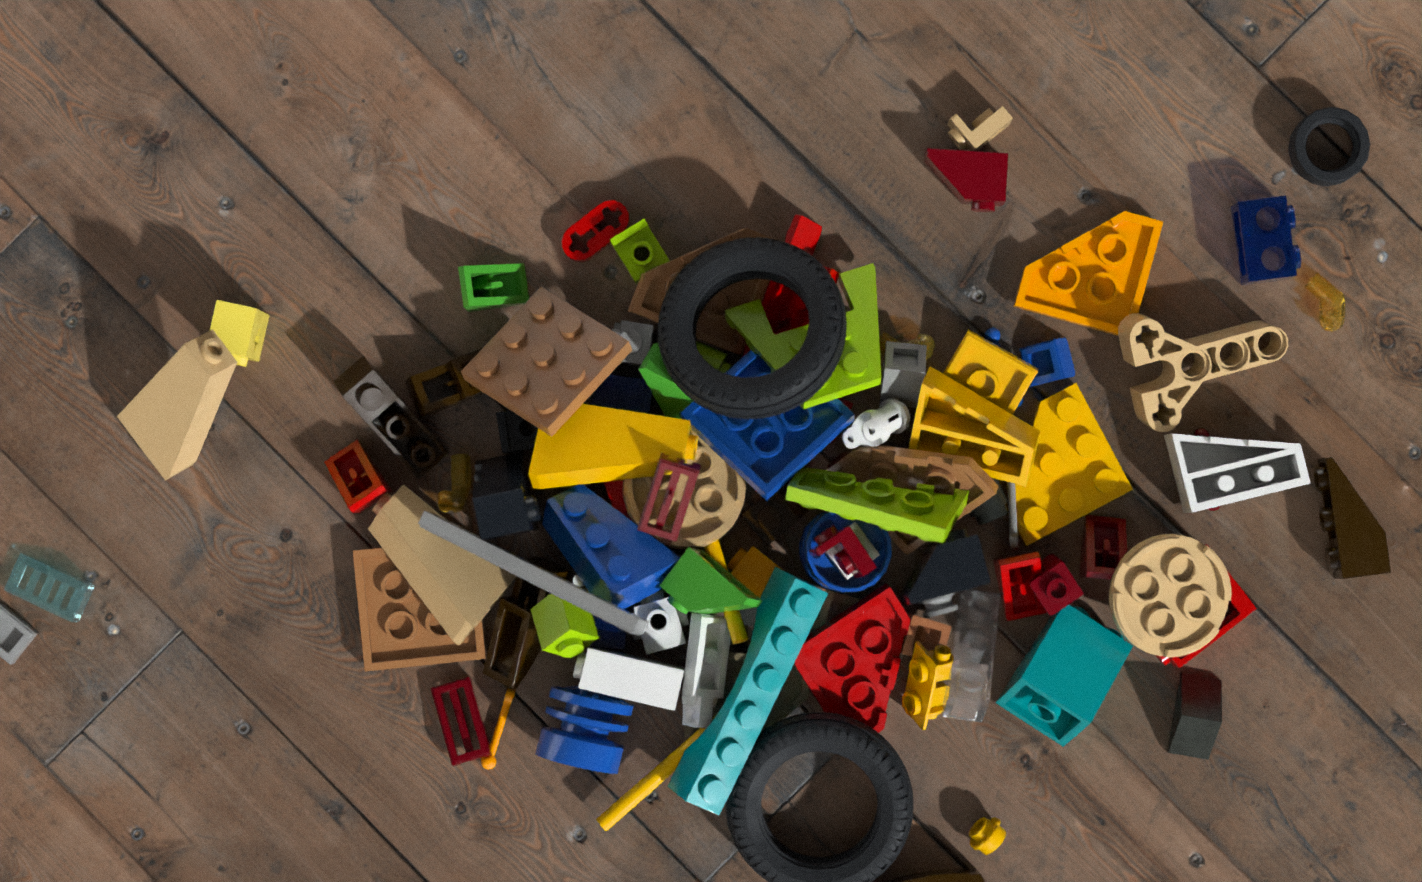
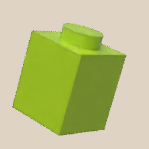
(563, 627)

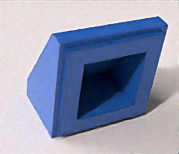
(1051, 359)

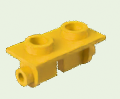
(923, 691)

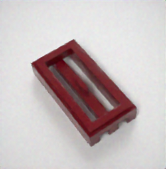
(677, 467)
(471, 754)

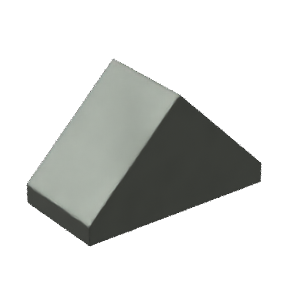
(1196, 716)

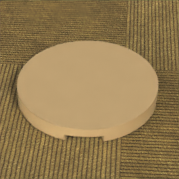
(712, 507)
(1169, 595)

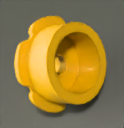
(986, 835)

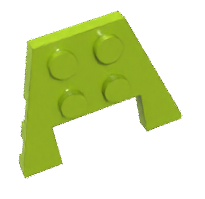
(860, 360)

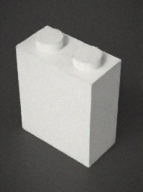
(629, 677)

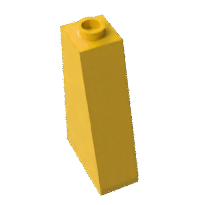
(608, 446)

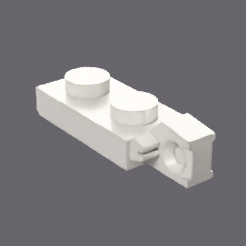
(704, 668)

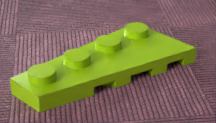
(878, 502)

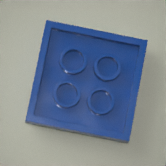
(769, 448)

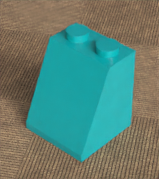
(1065, 675)

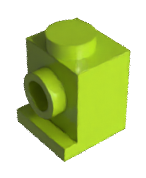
(632, 238)

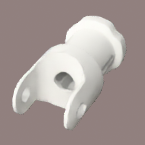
(873, 426)

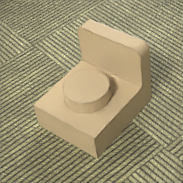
(986, 128)

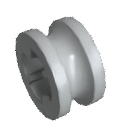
(939, 606)

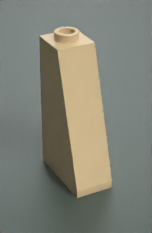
(180, 403)
(447, 578)

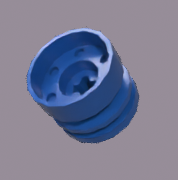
(824, 571)
(584, 730)

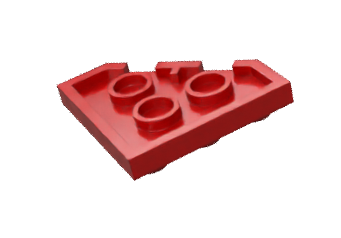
(856, 658)

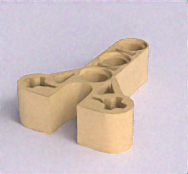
(1177, 386)

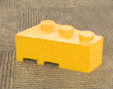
(966, 424)

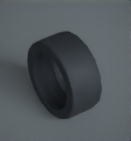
(1353, 127)

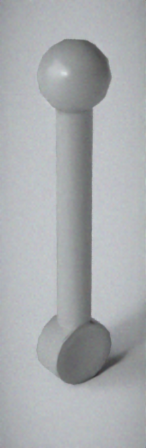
(1013, 534)

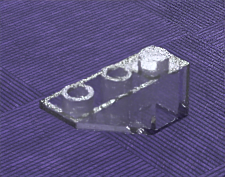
(973, 653)

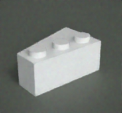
(1230, 470)

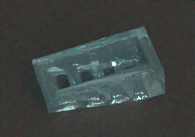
(77, 602)

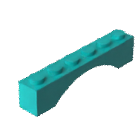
(718, 755)

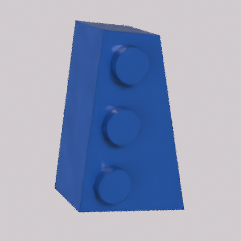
(606, 547)

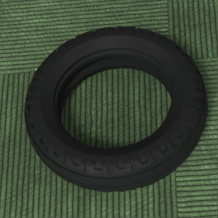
(738, 262)
(835, 735)

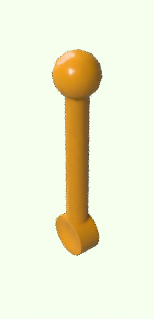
(490, 761)

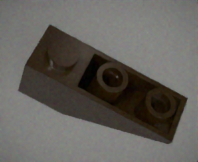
(390, 417)
(1354, 534)

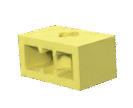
(240, 330)

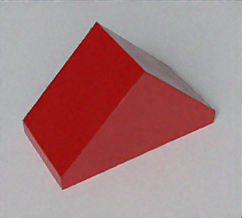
(357, 477)
(1013, 581)

